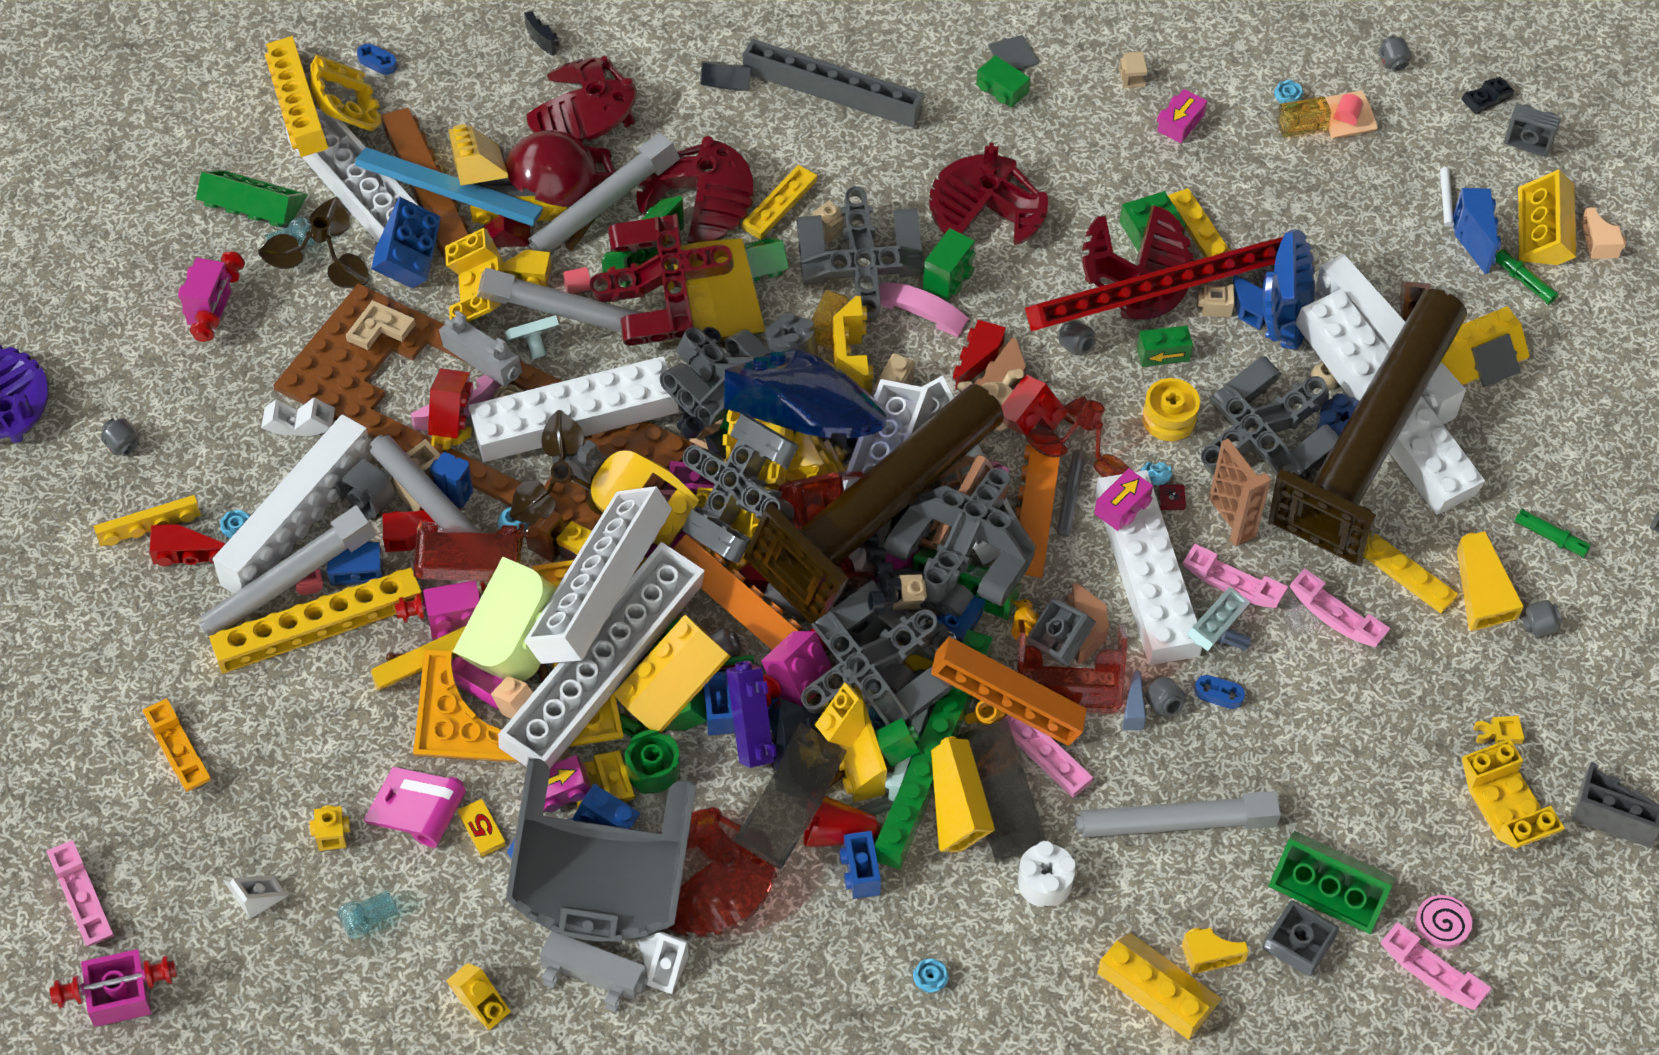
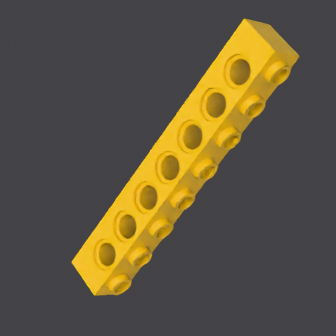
(295, 97)
(308, 630)

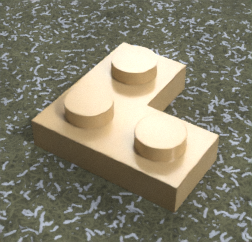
(378, 320)

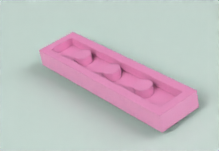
(1050, 757)

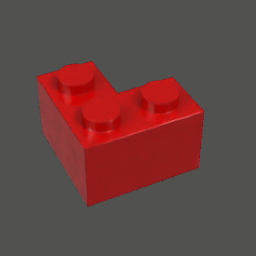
(447, 402)
(1030, 405)

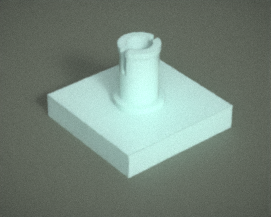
(531, 333)

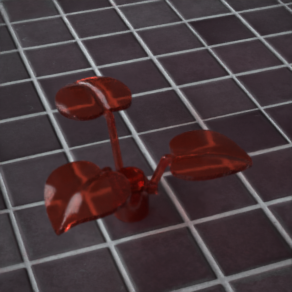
(1088, 416)

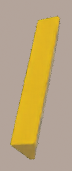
(411, 662)

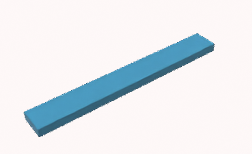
(448, 186)

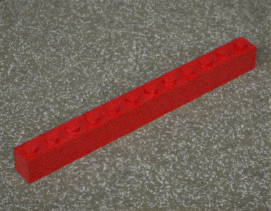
(1152, 284)

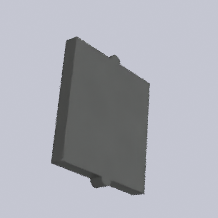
(1014, 52)
(1496, 360)

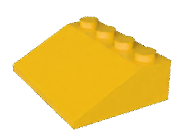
(725, 300)

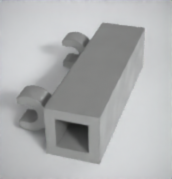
(480, 350)
(592, 966)

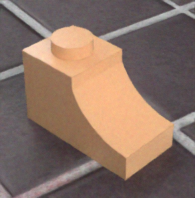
(1601, 237)
(511, 696)

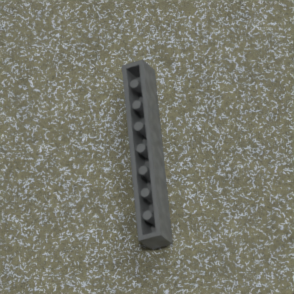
(833, 83)

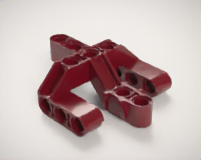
(649, 233)

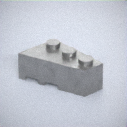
(1616, 809)

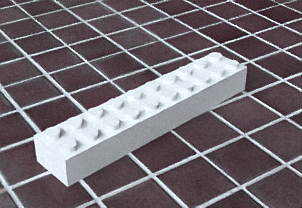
(1424, 445)
(580, 688)

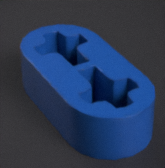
(376, 59)
(1219, 692)

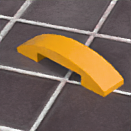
(176, 745)

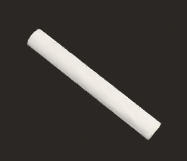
(1447, 196)

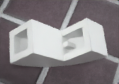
(309, 420)

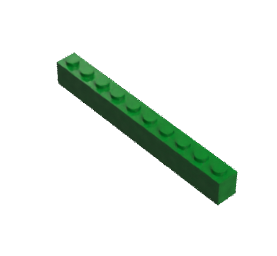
(918, 781)

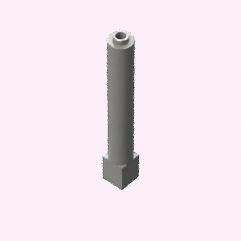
(654, 157)
(506, 288)
(420, 486)
(348, 532)
(1250, 811)

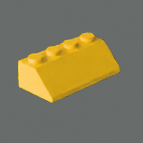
(475, 156)
(1547, 220)
(1459, 356)
(671, 675)
(864, 764)
(1158, 985)

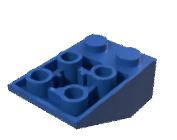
(1477, 226)
(407, 244)
(719, 705)

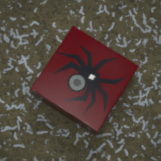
(1172, 497)

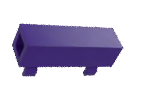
(750, 714)

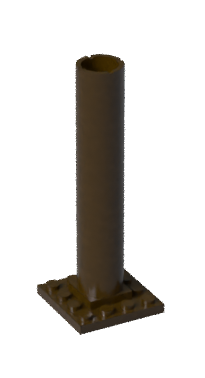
(1329, 507)
(806, 560)

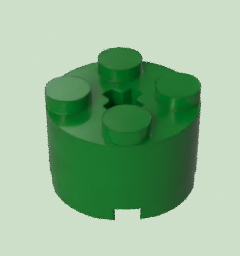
(652, 761)

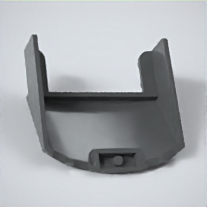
(594, 876)

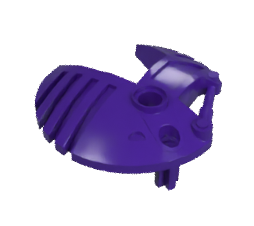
(22, 393)

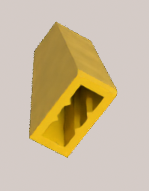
(1485, 584)
(959, 796)

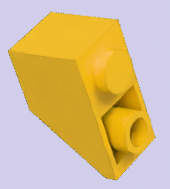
(530, 266)
(843, 717)
(478, 995)

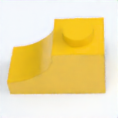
(1209, 952)

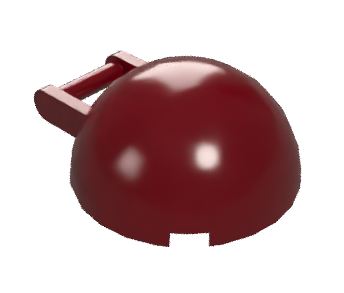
(557, 167)

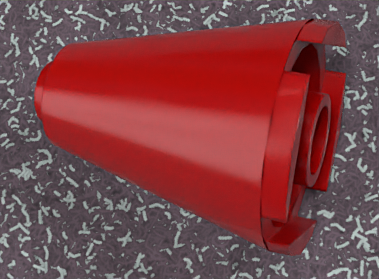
(834, 821)

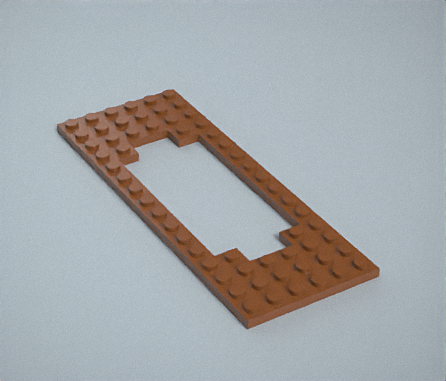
(339, 376)

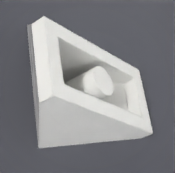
(256, 893)
(663, 959)

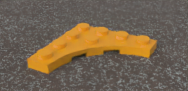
(445, 721)

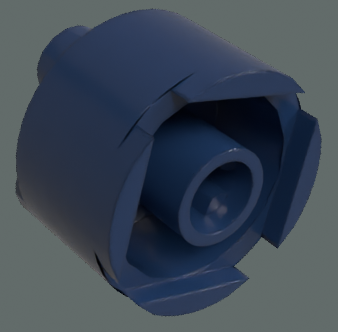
(1337, 412)

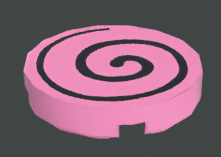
(1443, 921)

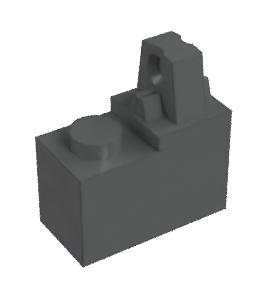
(585, 462)

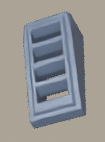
(1135, 709)

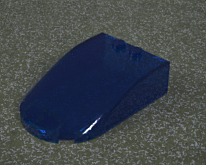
(802, 395)

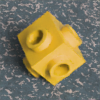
(329, 827)

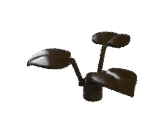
(326, 220)
(531, 499)

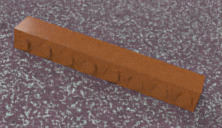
(410, 145)

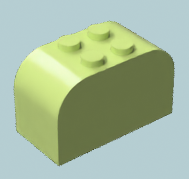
(503, 620)

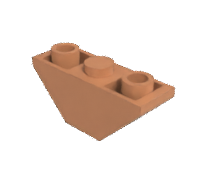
(1008, 358)
(1096, 609)

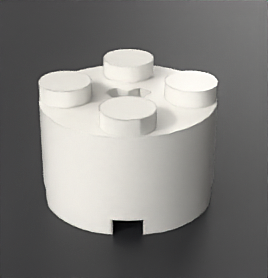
(1046, 874)

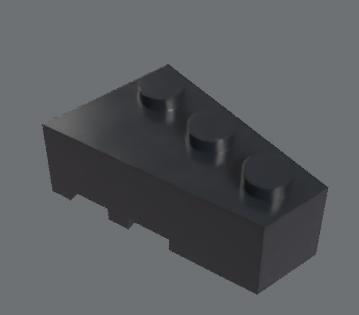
(784, 720)

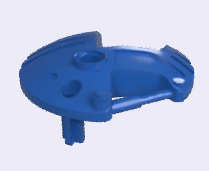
(1288, 289)

